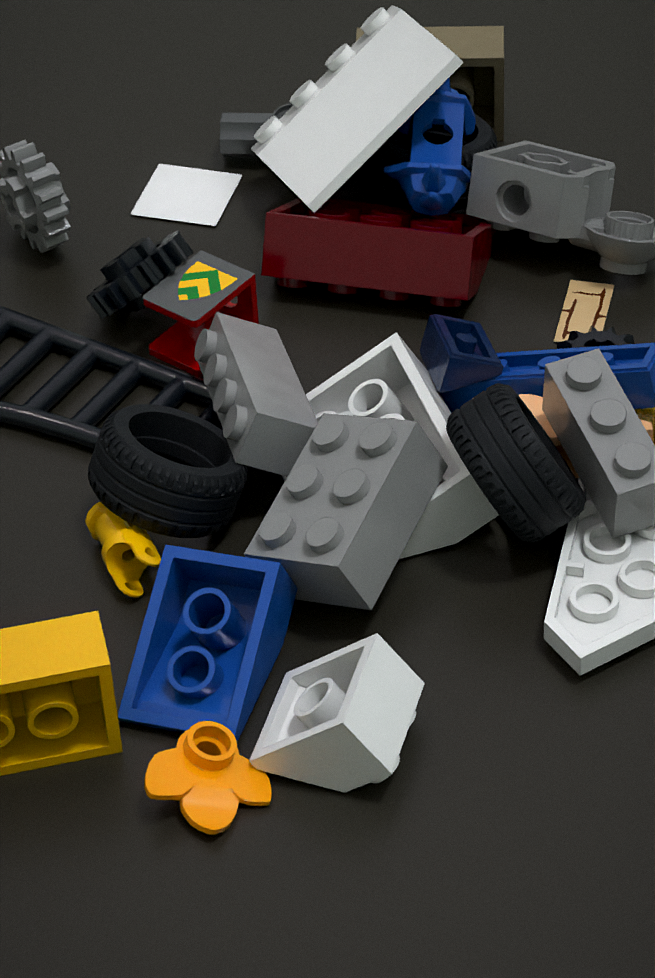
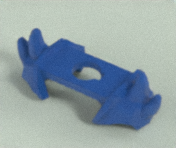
(435, 172)

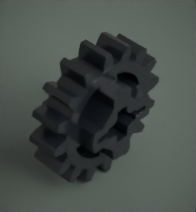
(137, 272)

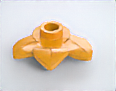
(207, 777)

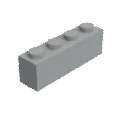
(255, 393)

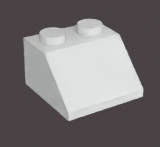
(341, 718)

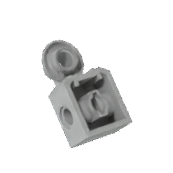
(559, 198)

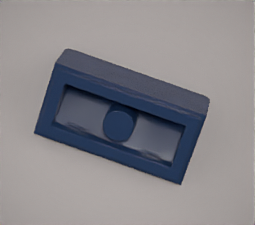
(457, 353)

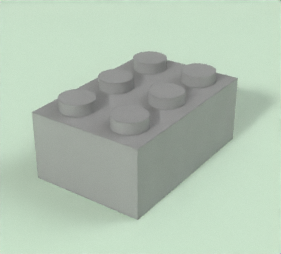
(349, 507)

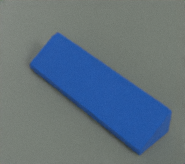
(525, 372)

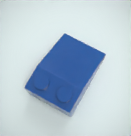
(207, 640)

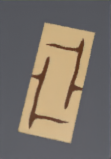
(584, 306)

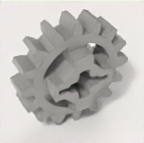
(33, 196)

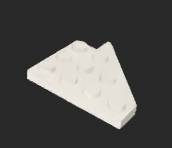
(601, 592)

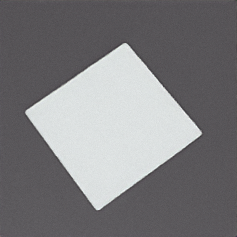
(186, 195)

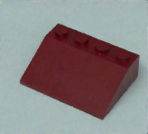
(378, 249)

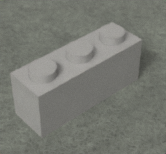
(602, 439)

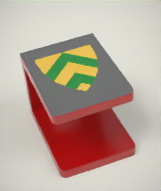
(192, 298)

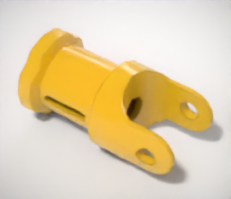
(124, 550)

